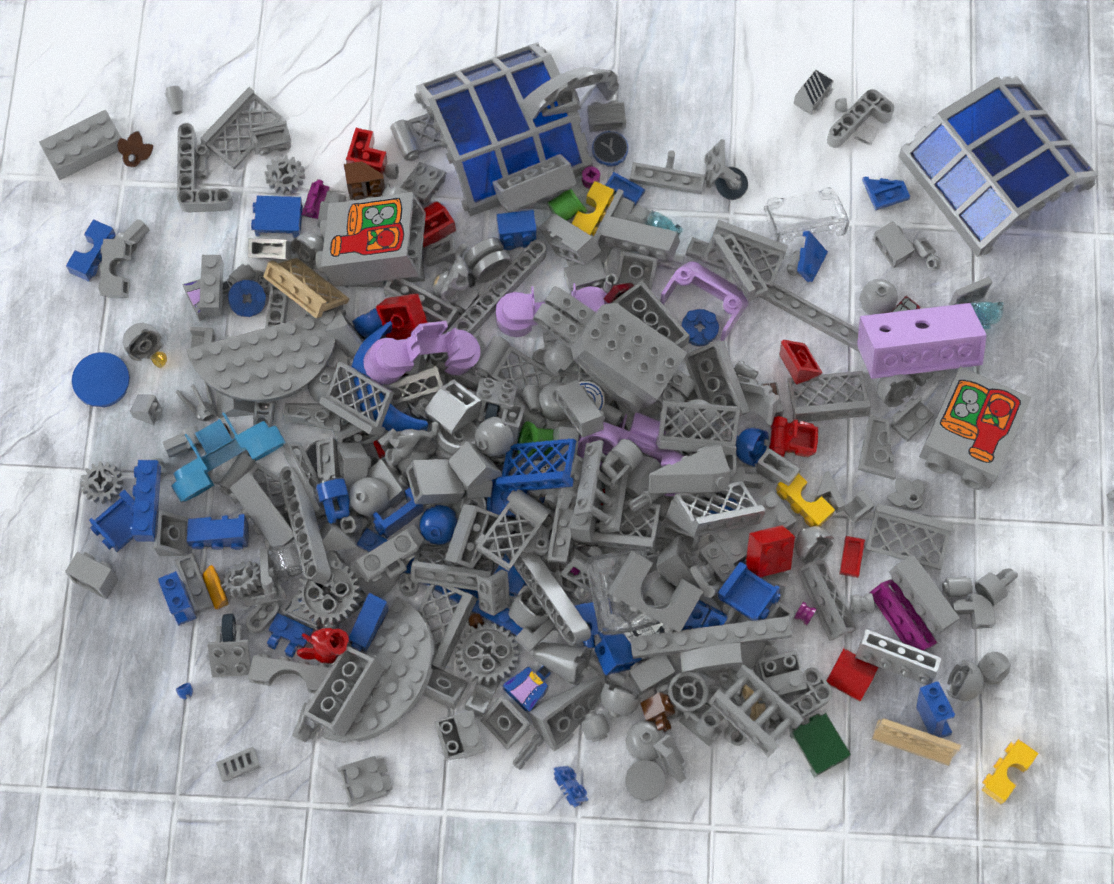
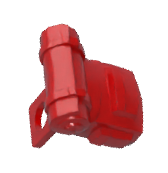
(793, 437)

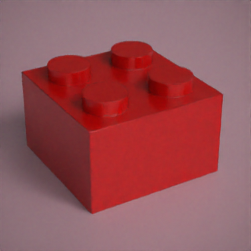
(403, 312)
(770, 551)

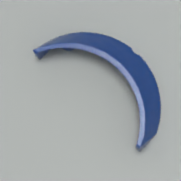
(394, 418)

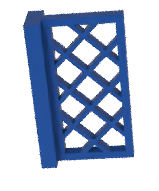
(535, 479)

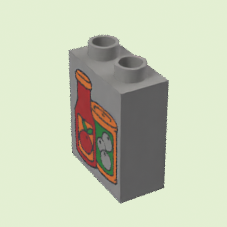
(372, 240)
(974, 429)

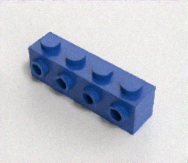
(146, 500)

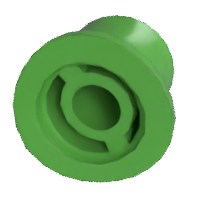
(566, 205)
(530, 433)

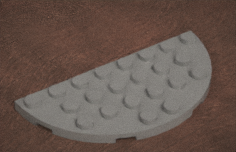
(267, 361)
(406, 653)

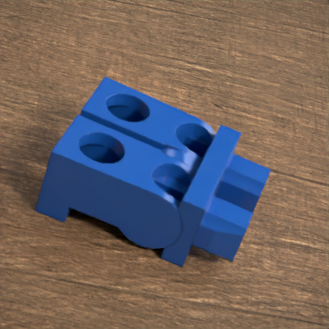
(713, 617)

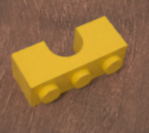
(600, 199)
(815, 512)
(998, 784)

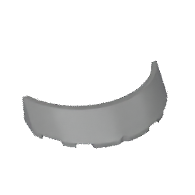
(551, 90)
(758, 397)

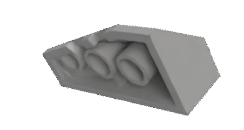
(563, 713)

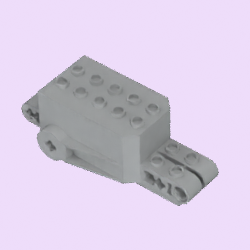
(618, 351)

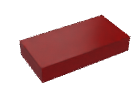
(852, 556)

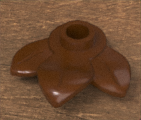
(135, 147)

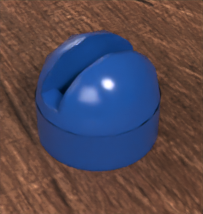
(183, 690)

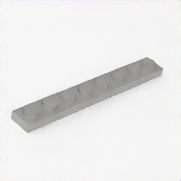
(710, 636)

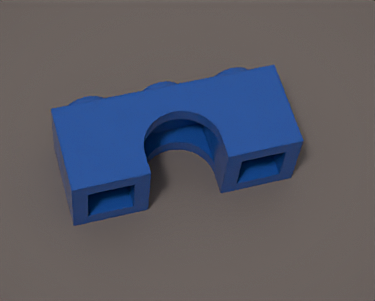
(86, 264)

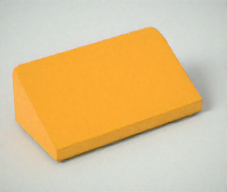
(214, 588)

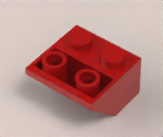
(437, 223)

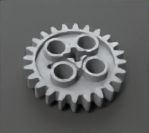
(317, 607)
(474, 665)

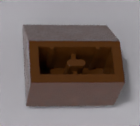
(363, 181)

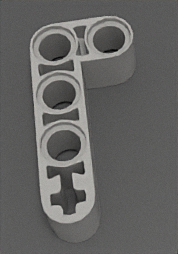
(855, 119)
(811, 697)

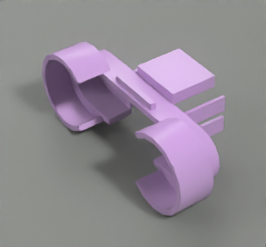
(517, 309)
(392, 358)
(642, 432)

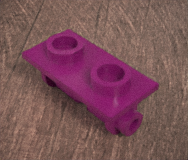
(316, 194)

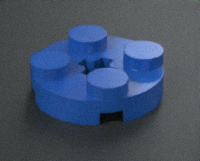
(257, 296)
(703, 317)

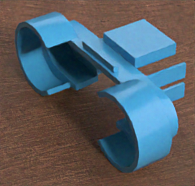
(220, 448)

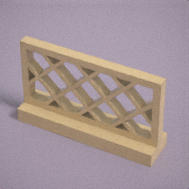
(304, 294)
(915, 741)

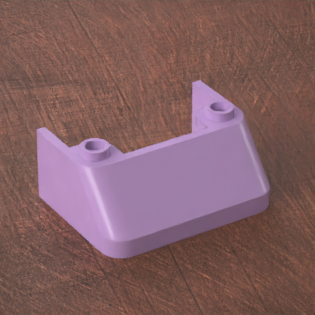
(733, 300)

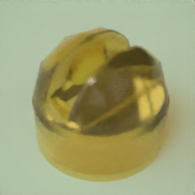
(159, 359)

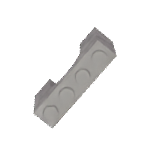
(628, 589)

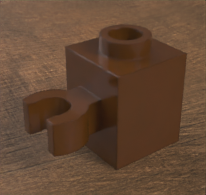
(657, 710)

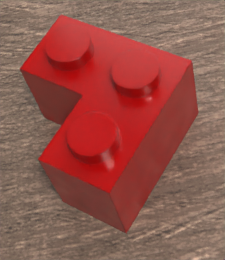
(362, 150)

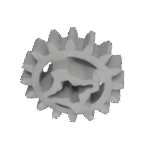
(285, 175)
(109, 485)
(241, 579)

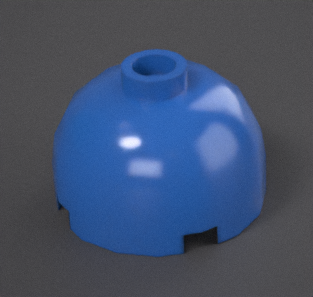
(367, 323)
(751, 445)
(438, 524)

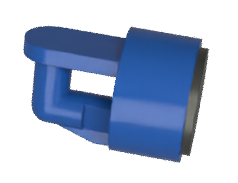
(332, 490)

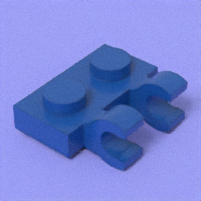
(289, 630)

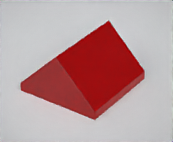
(799, 361)
(851, 675)

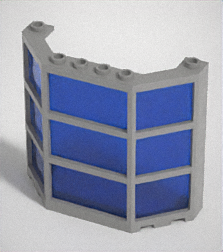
(490, 130)
(994, 161)

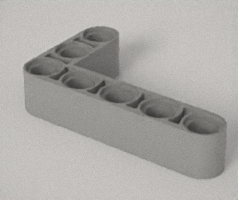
(188, 175)

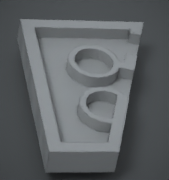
(312, 415)

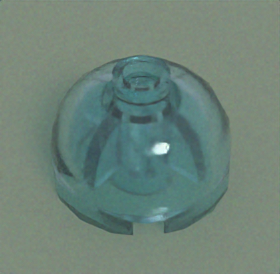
(658, 220)
(988, 313)

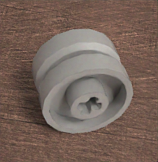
(487, 260)
(449, 444)

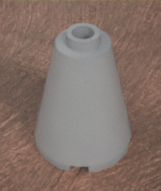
(563, 660)

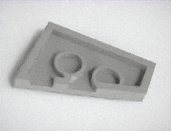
(876, 449)

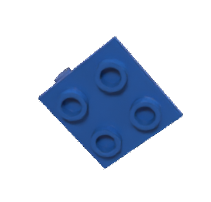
(567, 777)

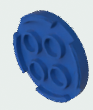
(100, 379)

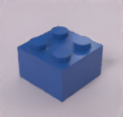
(516, 229)

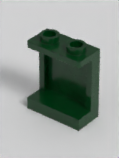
(820, 744)

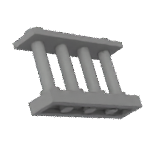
(613, 496)
(749, 728)

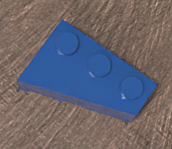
(218, 533)

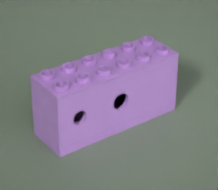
(921, 340)

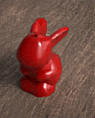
(327, 645)

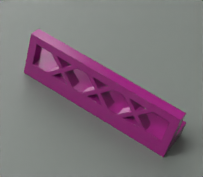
(901, 618)

